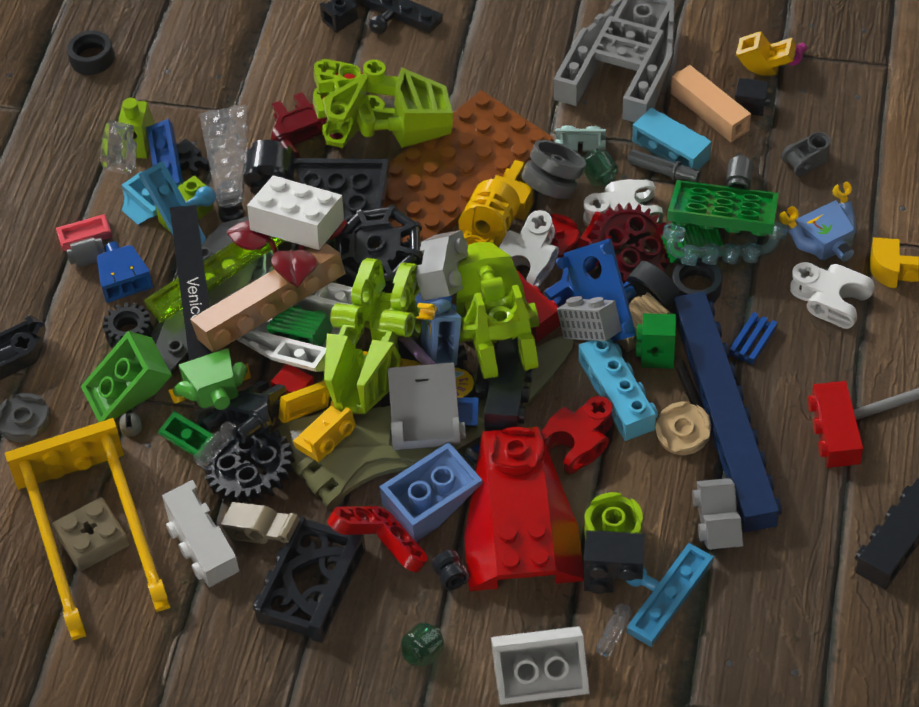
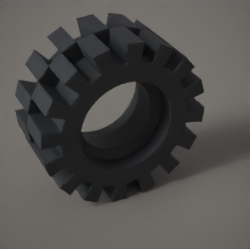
(125, 316)

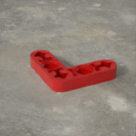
(379, 521)

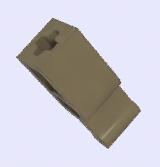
(258, 523)

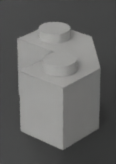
(439, 273)
(718, 514)

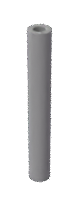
(886, 404)

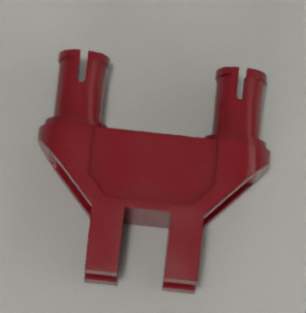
(297, 124)

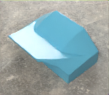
(137, 200)

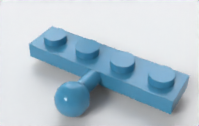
(167, 195)
(667, 594)

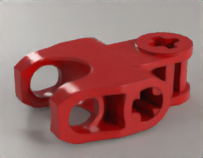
(581, 432)

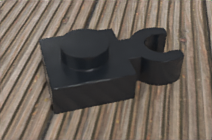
(191, 157)

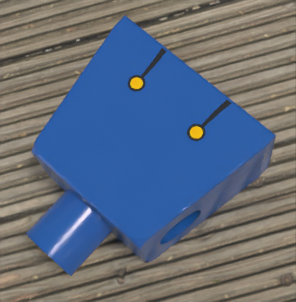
(122, 272)

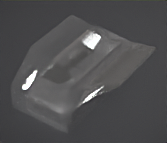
(118, 148)

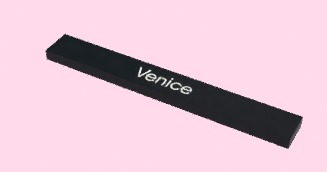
(190, 273)

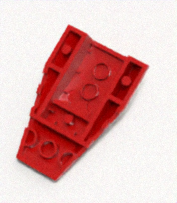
(520, 525)

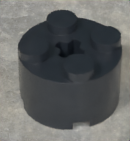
(264, 161)

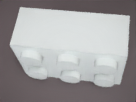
(295, 212)

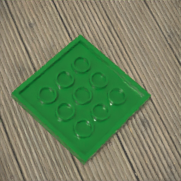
(723, 208)

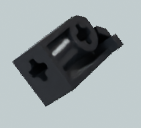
(25, 335)

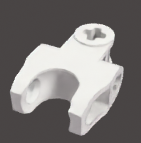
(621, 193)
(533, 246)

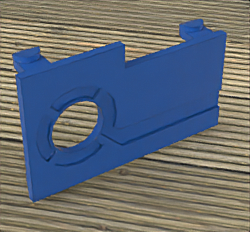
(608, 285)

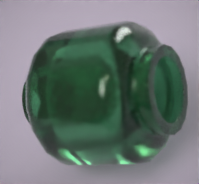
(600, 168)
(422, 644)

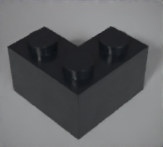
(610, 557)

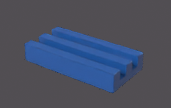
(761, 323)

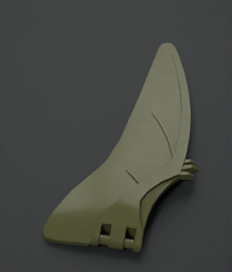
(369, 448)

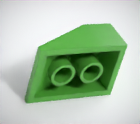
(126, 377)

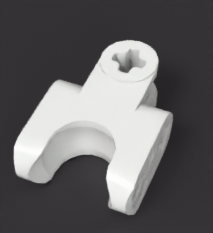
(827, 288)

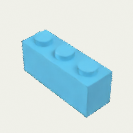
(671, 140)

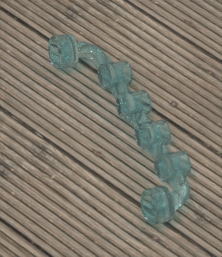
(729, 252)

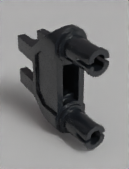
(250, 410)

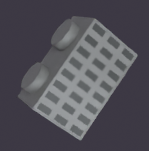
(589, 319)

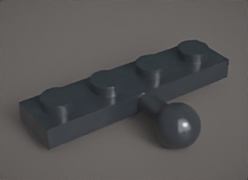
(404, 11)

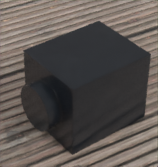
(753, 95)

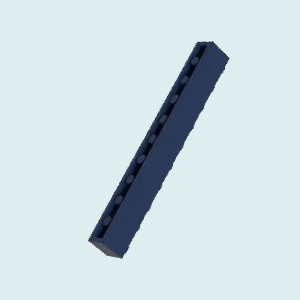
(728, 417)

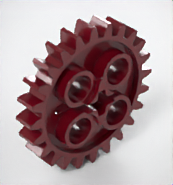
(616, 224)

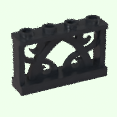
(287, 563)

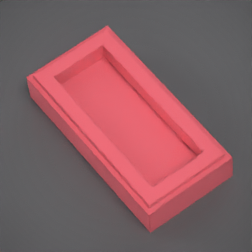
(92, 227)

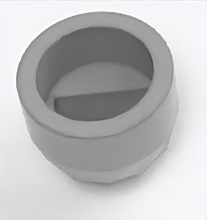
(136, 424)

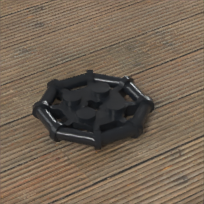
(379, 230)

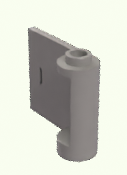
(424, 406)

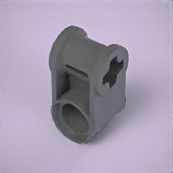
(808, 153)

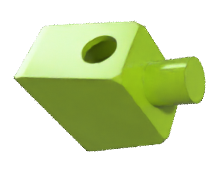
(139, 115)

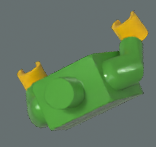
(210, 380)

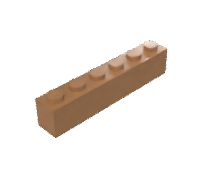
(262, 301)

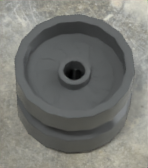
(553, 169)

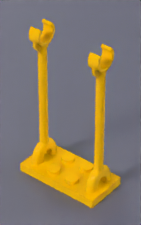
(67, 454)

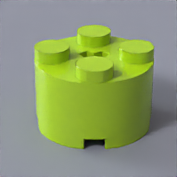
(613, 514)

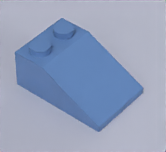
(429, 491)

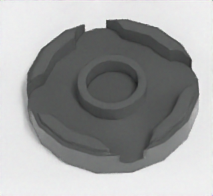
(24, 417)

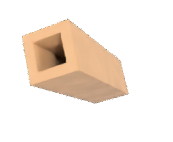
(710, 103)

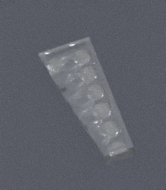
(226, 147)

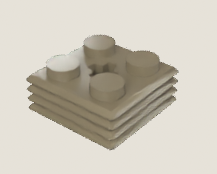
(88, 549)

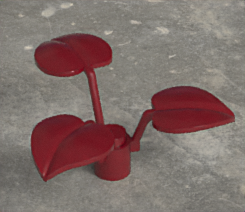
(290, 264)

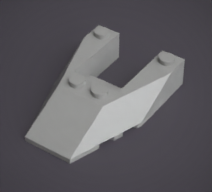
(629, 36)

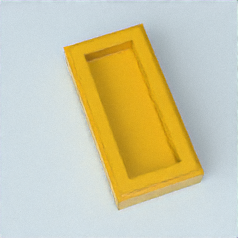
(303, 402)

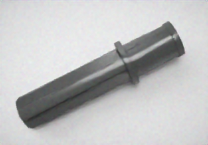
(664, 167)

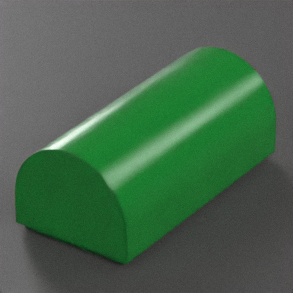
(184, 433)

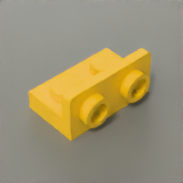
(325, 433)

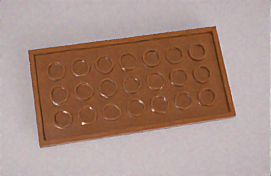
(438, 176)

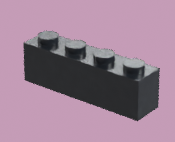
(508, 390)
(893, 541)

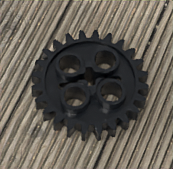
(251, 467)

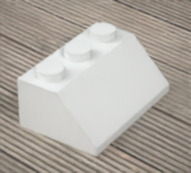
(540, 665)

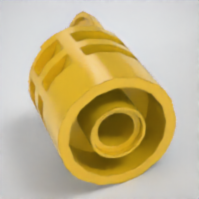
(489, 212)

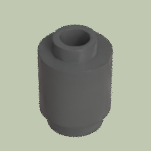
(740, 172)
(85, 252)

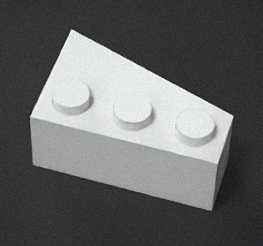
(199, 535)

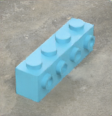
(616, 382)

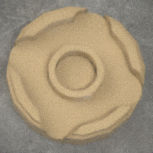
(683, 428)

